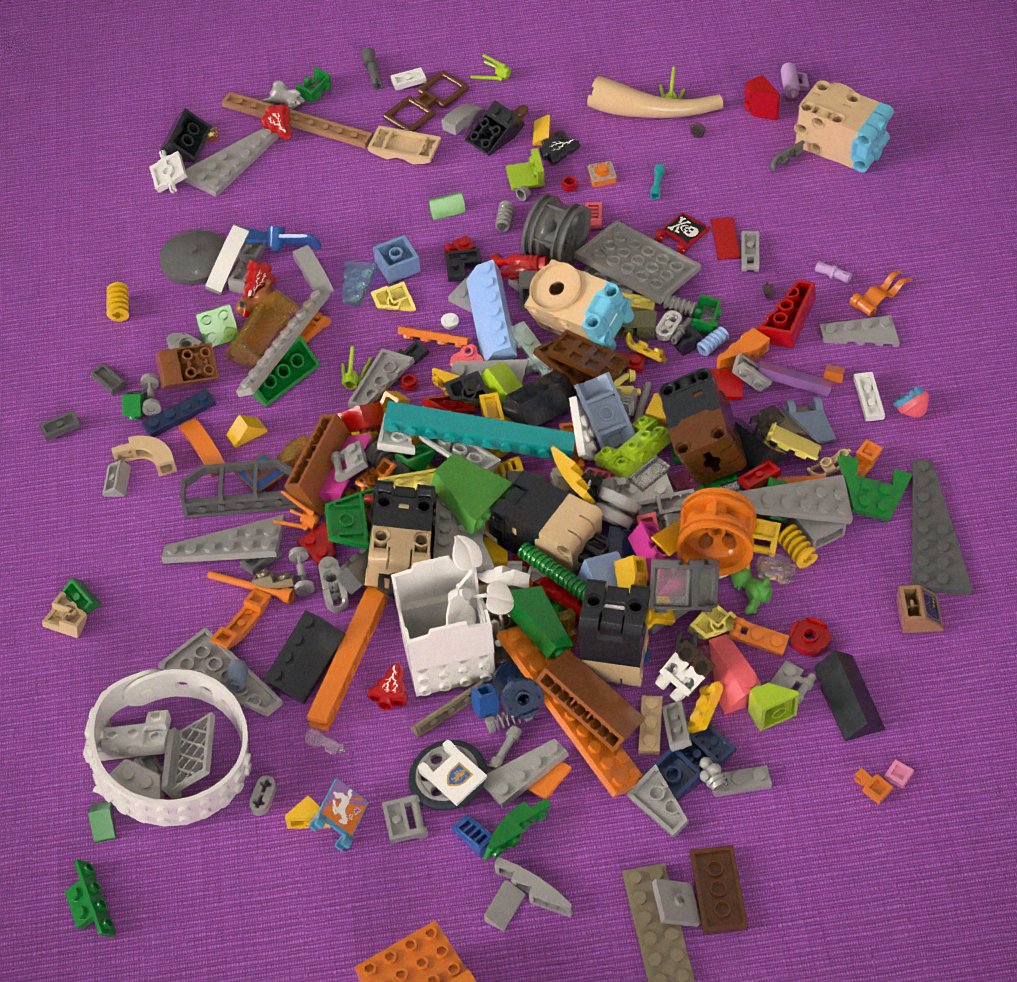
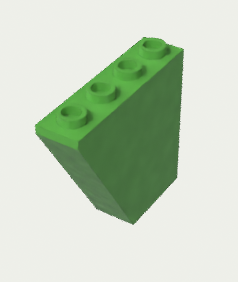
(469, 491)

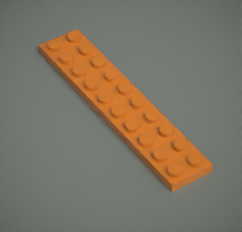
(612, 768)

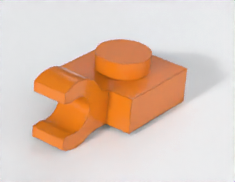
(874, 787)

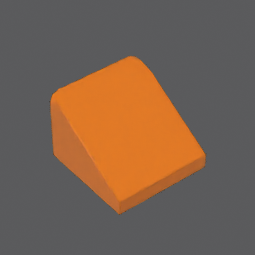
(834, 373)
(385, 468)

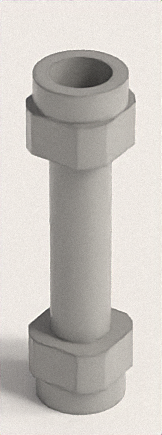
(513, 735)

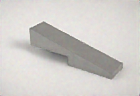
(251, 251)

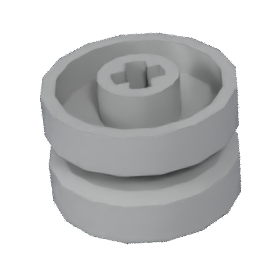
(614, 510)

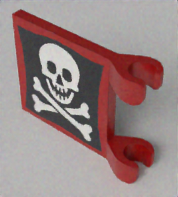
(684, 230)

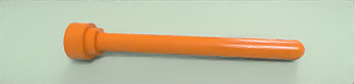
(285, 594)

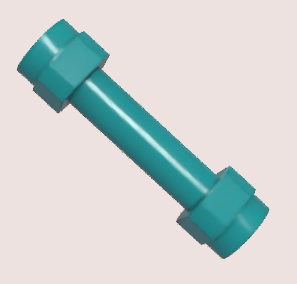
(655, 191)

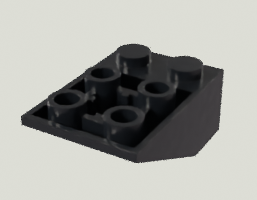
(495, 129)

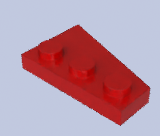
(559, 594)

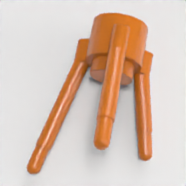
(308, 519)

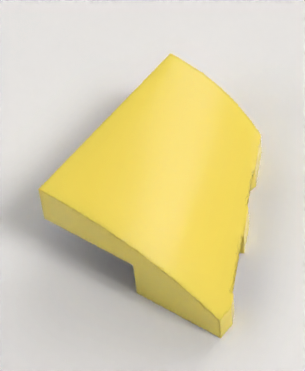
(393, 298)
(712, 623)

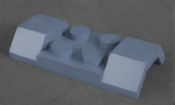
(605, 411)

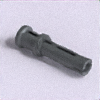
(371, 64)

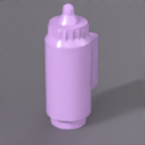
(790, 80)

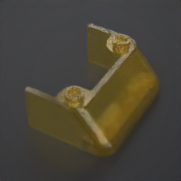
(260, 329)

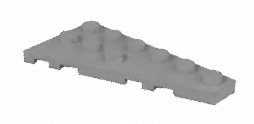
(811, 500)
(446, 528)
(246, 541)

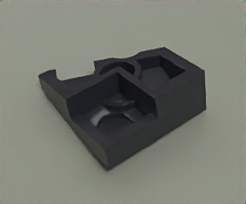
(466, 388)

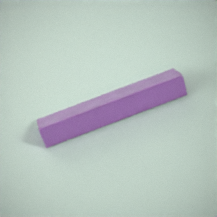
(795, 378)

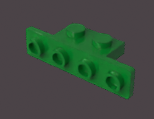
(88, 902)

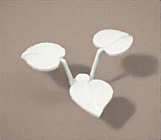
(499, 598)

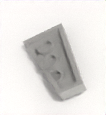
(861, 331)
(521, 773)

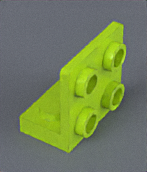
(528, 173)

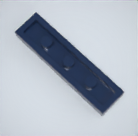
(178, 413)

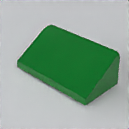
(81, 595)

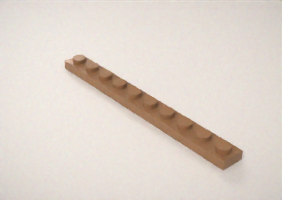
(301, 121)

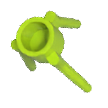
(502, 71)
(671, 94)
(350, 379)

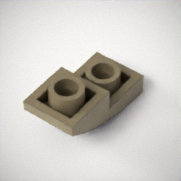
(269, 580)

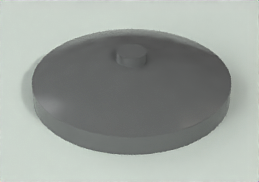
(190, 256)

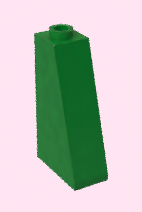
(539, 621)

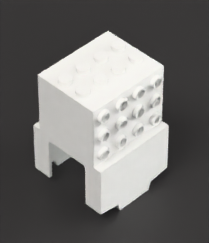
(438, 652)

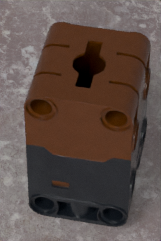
(702, 426)

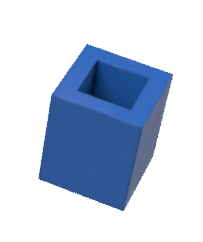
(485, 700)

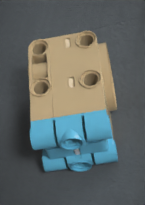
(843, 125)
(578, 302)

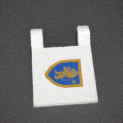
(456, 776)

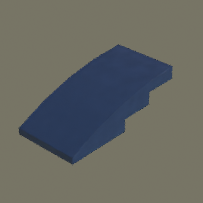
(682, 767)

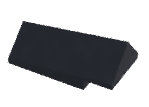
(847, 696)

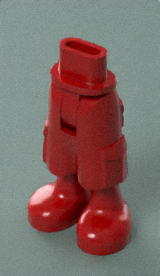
(518, 263)

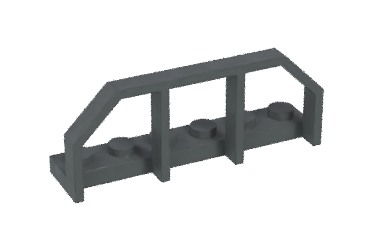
(239, 503)

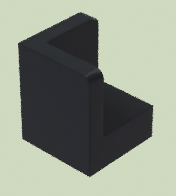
(689, 341)

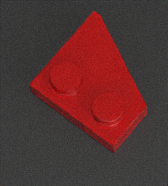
(317, 543)

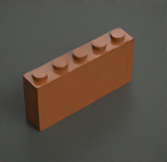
(316, 463)
(590, 700)

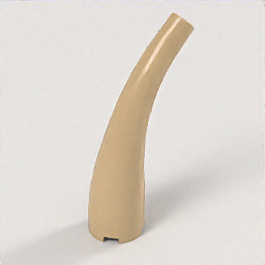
(626, 101)

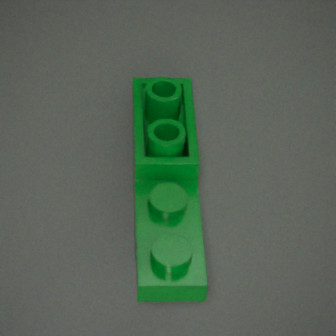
(513, 825)

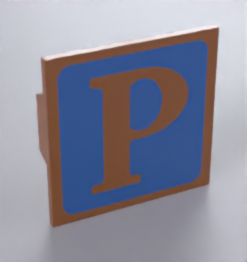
(267, 478)

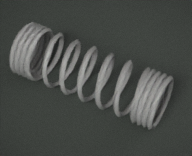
(491, 726)

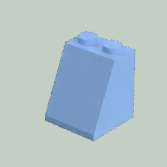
(600, 568)

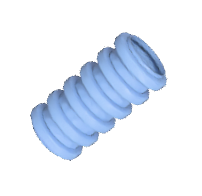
(713, 341)

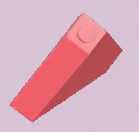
(733, 673)

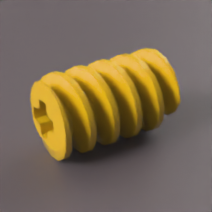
(117, 301)
(797, 546)

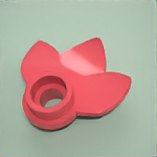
(462, 356)

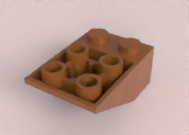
(186, 366)

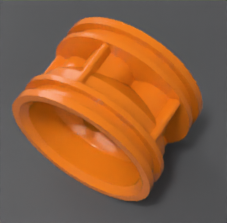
(717, 513)

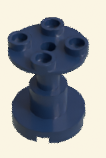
(518, 693)

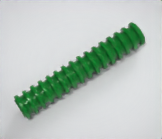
(552, 570)

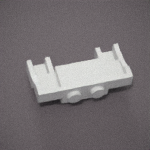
(135, 739)

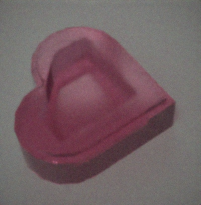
(680, 480)

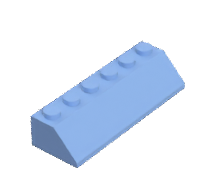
(491, 313)

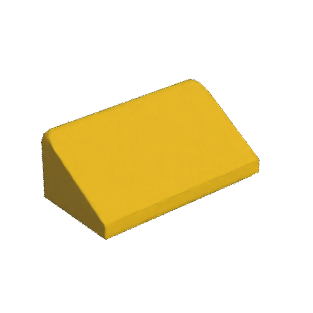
(541, 130)

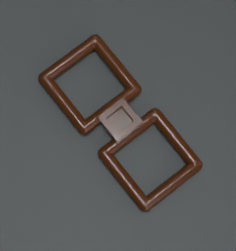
(426, 101)

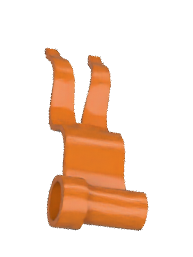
(872, 298)

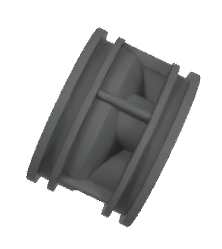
(555, 229)

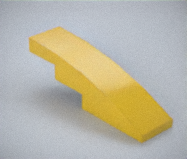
(572, 474)

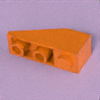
(751, 344)

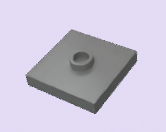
(676, 902)

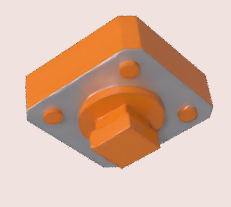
(601, 174)

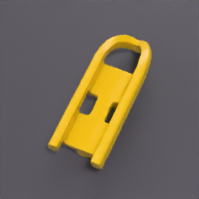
(642, 347)

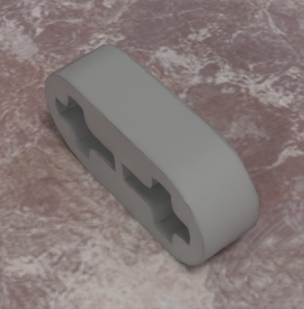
(259, 794)

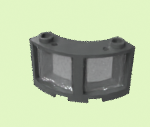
(684, 584)

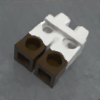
(678, 673)

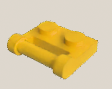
(766, 531)

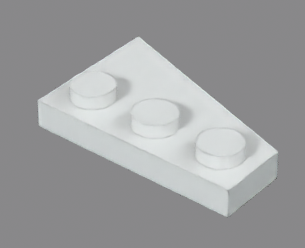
(395, 442)

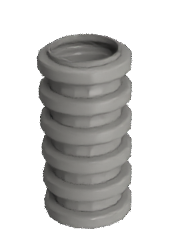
(504, 216)
(680, 305)

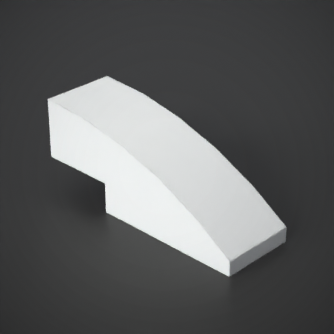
(512, 578)

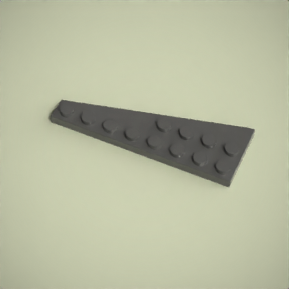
(934, 545)

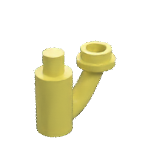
(629, 376)

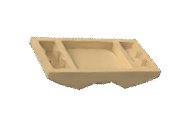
(404, 144)

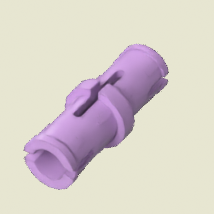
(833, 272)

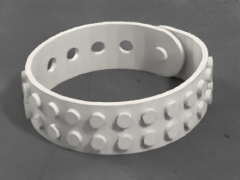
(147, 688)

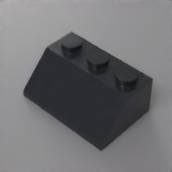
(186, 136)

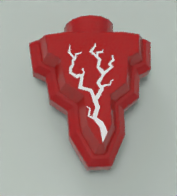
(278, 121)
(256, 277)
(390, 689)

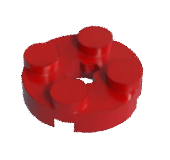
(805, 646)

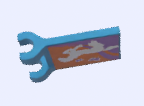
(342, 811)

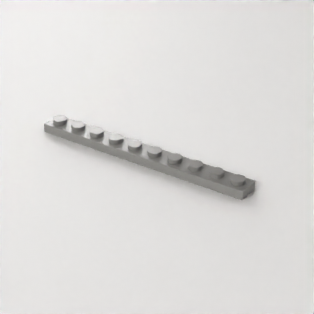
(282, 343)

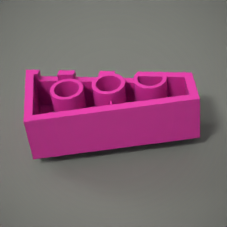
(645, 547)

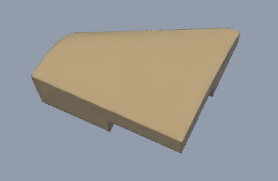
(65, 617)

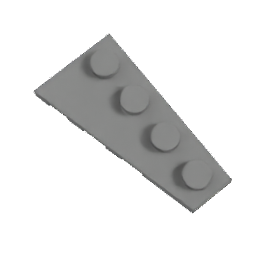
(464, 368)
(380, 376)

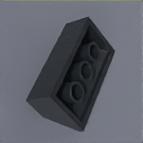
(540, 400)
(304, 657)

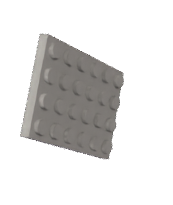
(637, 261)

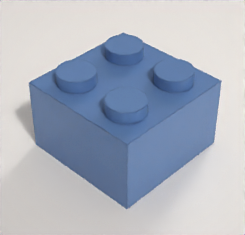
(396, 259)

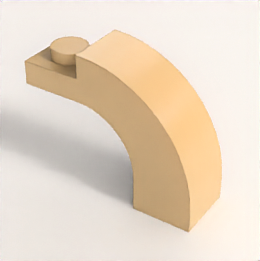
(147, 448)

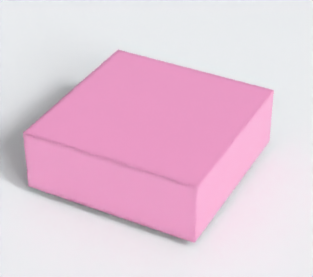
(899, 774)

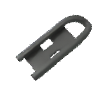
(784, 156)

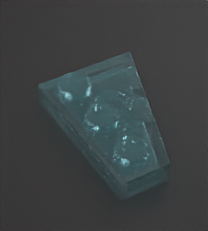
(357, 281)

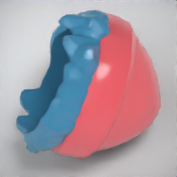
(913, 404)

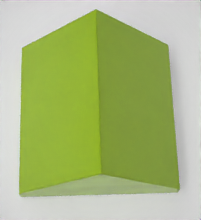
(500, 379)

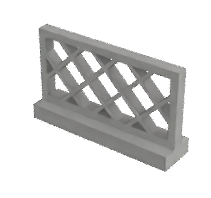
(178, 754)

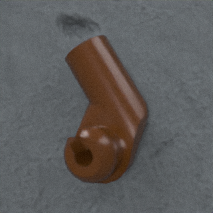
(521, 111)

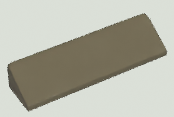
(443, 712)

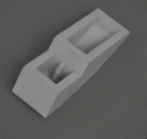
(461, 118)
(312, 269)

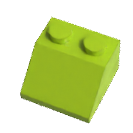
(772, 705)

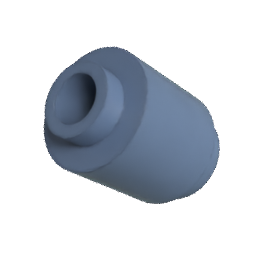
(236, 675)

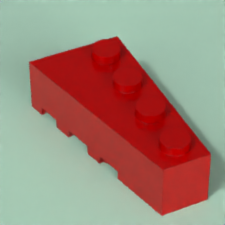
(790, 314)

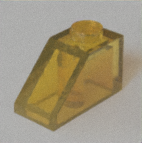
(293, 450)

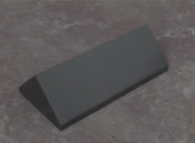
(756, 447)

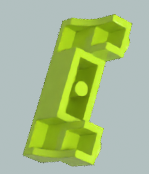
(637, 451)

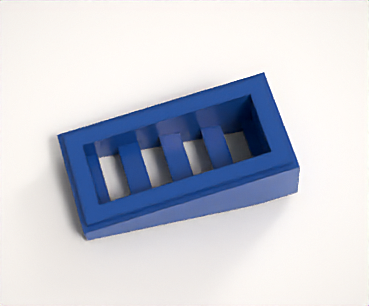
(480, 848)

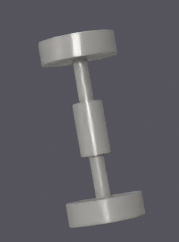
(150, 406)
(303, 587)

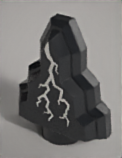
(557, 150)

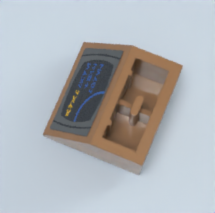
(918, 610)

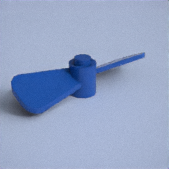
(277, 238)

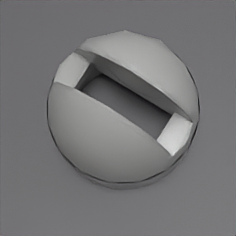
(520, 195)

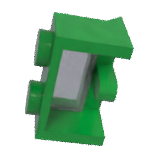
(315, 87)
(706, 314)

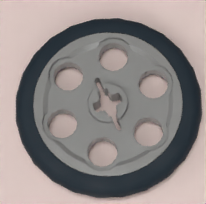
(425, 788)

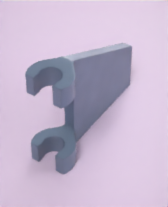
(813, 421)

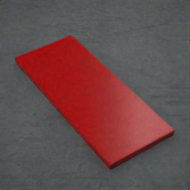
(725, 238)

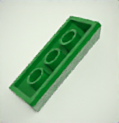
(289, 371)

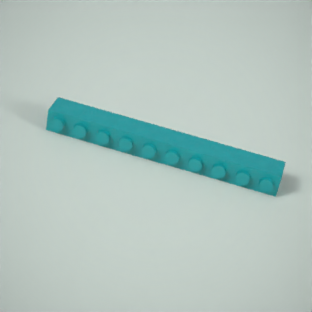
(476, 430)

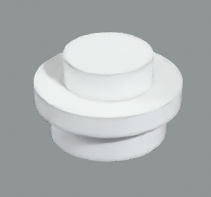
(450, 321)

